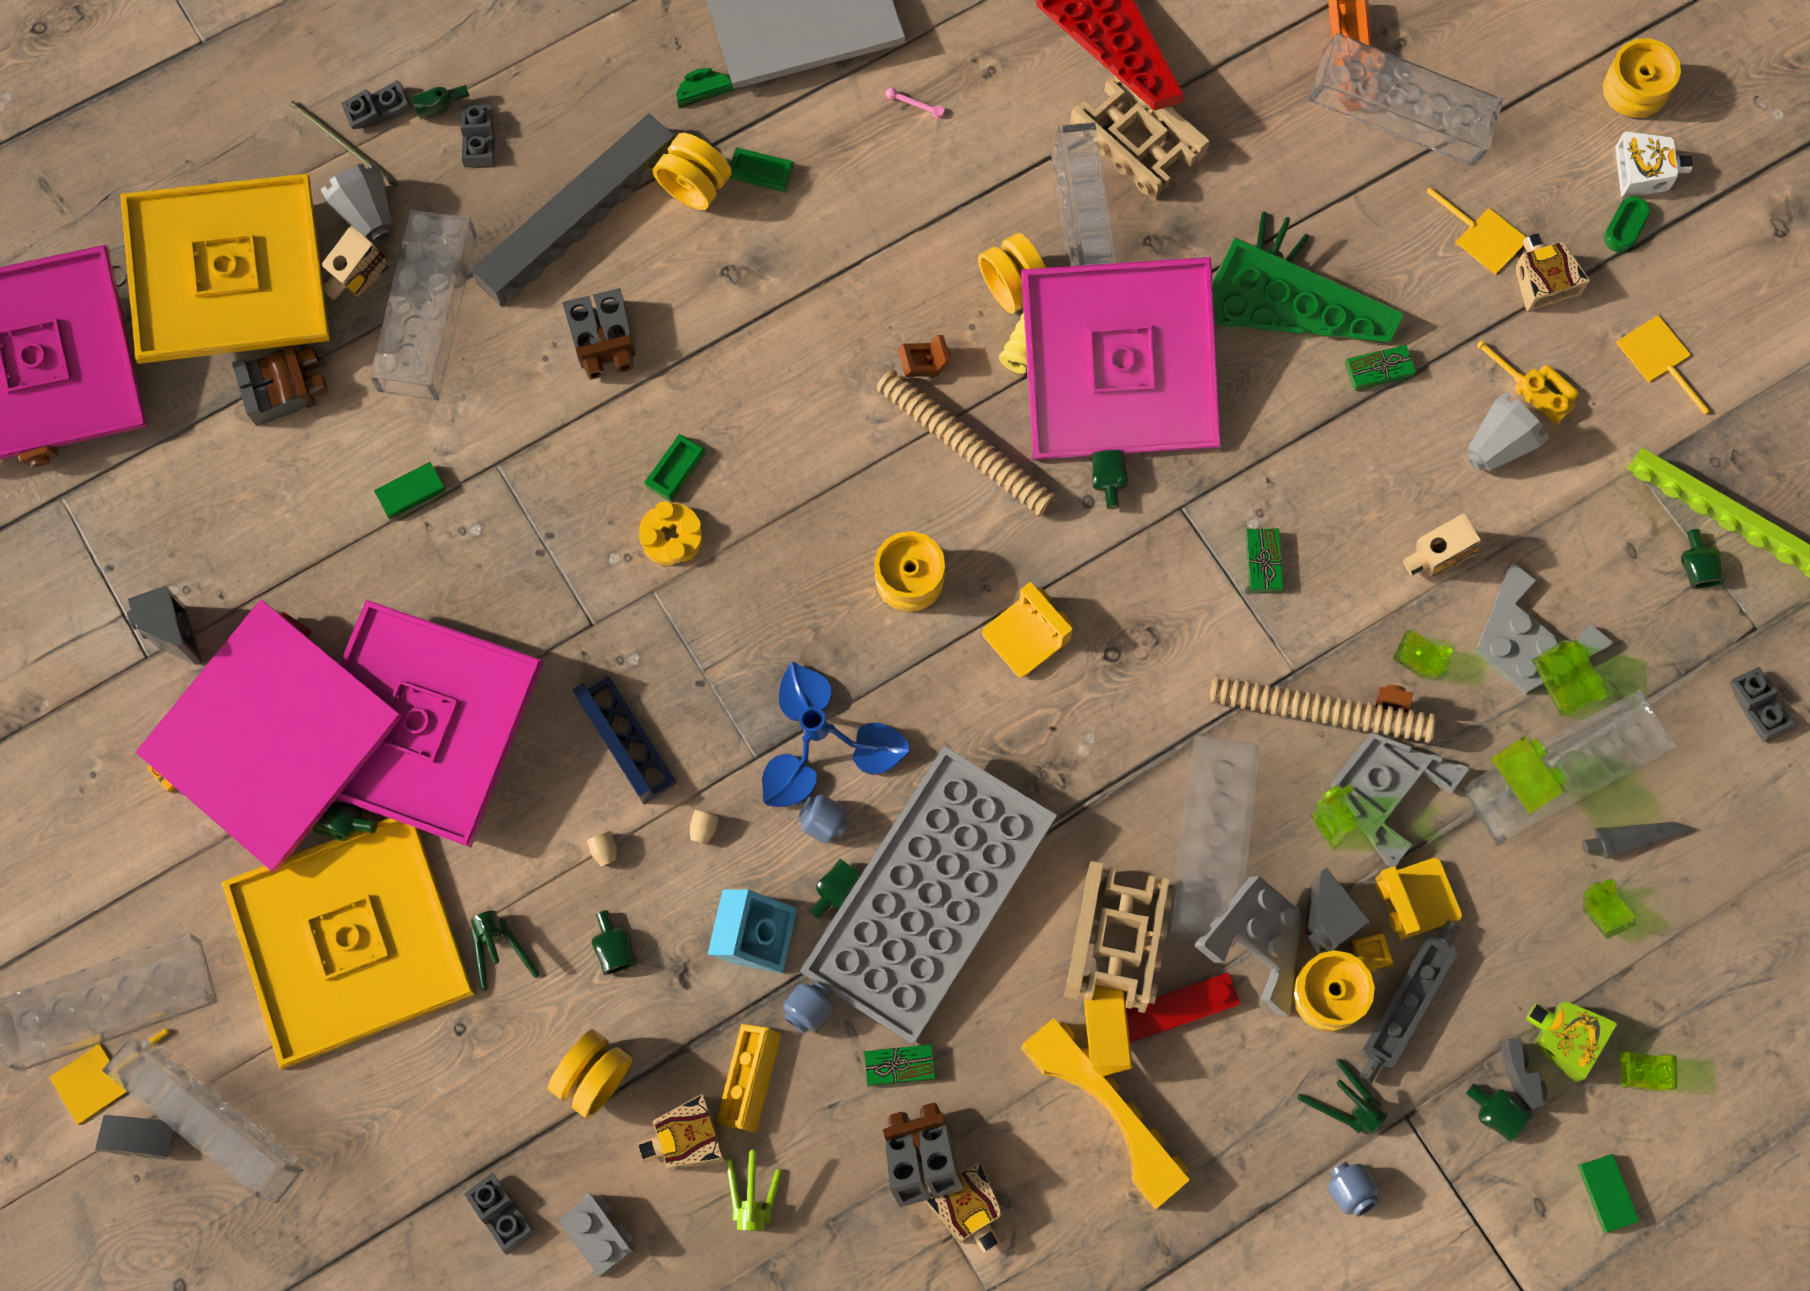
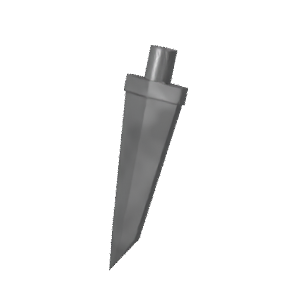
(1627, 838)

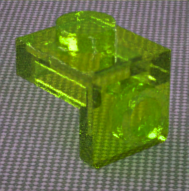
(1422, 656)
(1607, 909)
(1648, 1072)

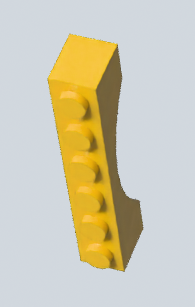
(1152, 1168)

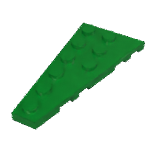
(1277, 295)

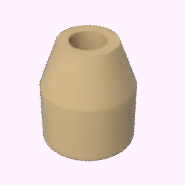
(703, 826)
(603, 848)

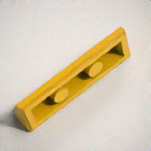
(1107, 1030)
(748, 1078)

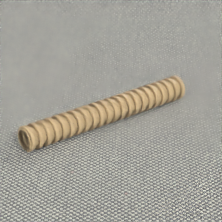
(966, 443)
(1323, 708)

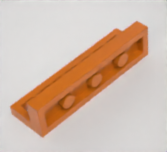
(1351, 19)

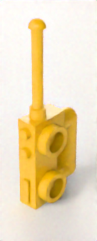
(1534, 391)

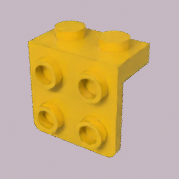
(1028, 631)
(1417, 898)

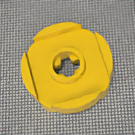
(668, 516)

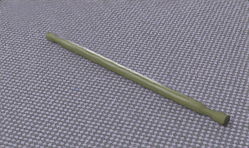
(339, 140)

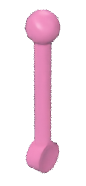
(937, 111)

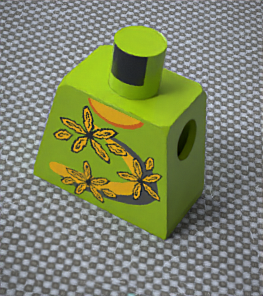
(1570, 1037)

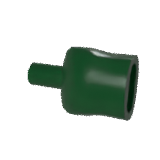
(437, 100)
(1109, 475)
(1702, 563)
(342, 821)
(834, 888)
(612, 946)
(1500, 1112)

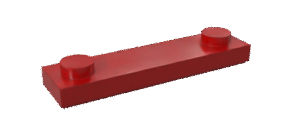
(1183, 1007)

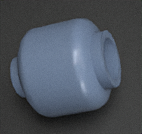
(823, 818)
(808, 1007)
(1353, 1189)

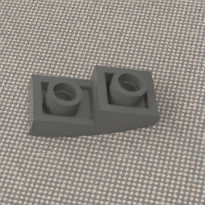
(371, 109)
(477, 135)
(1760, 705)
(1526, 1085)
(134, 1136)
(499, 1213)

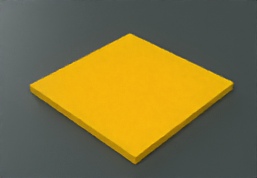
(223, 268)
(347, 941)

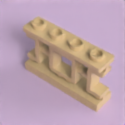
(1161, 123)
(1092, 932)

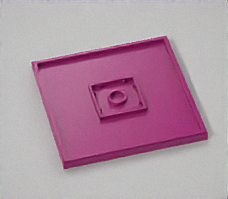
(64, 354)
(1121, 357)
(457, 722)
(268, 735)

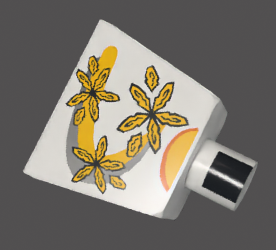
(1648, 164)

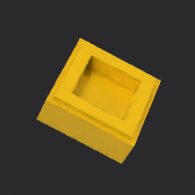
(1373, 951)

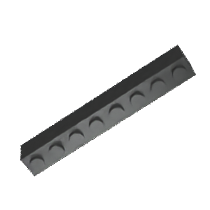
(573, 211)

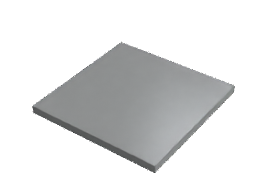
(791, 36)

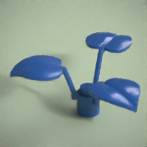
(803, 699)

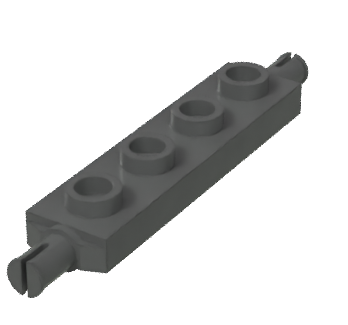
(1409, 1002)

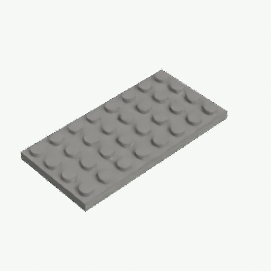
(928, 895)

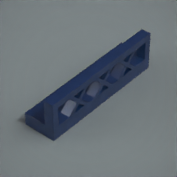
(613, 743)

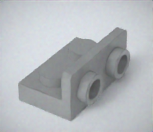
(596, 1234)

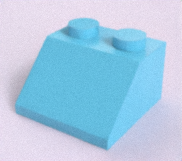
(752, 930)

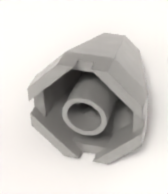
(361, 200)
(1505, 435)

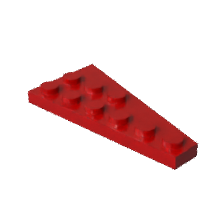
(1121, 42)

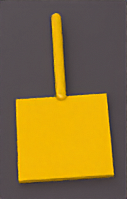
(1488, 238)
(1655, 351)
(84, 1084)

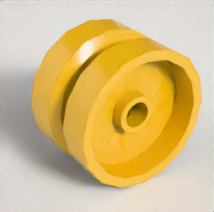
(1641, 78)
(692, 171)
(1003, 269)
(907, 553)
(1352, 986)
(589, 1074)

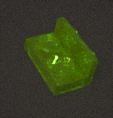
(1569, 676)
(1530, 774)
(1332, 818)

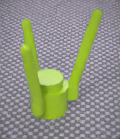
(751, 1215)

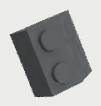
(165, 623)
(1331, 914)

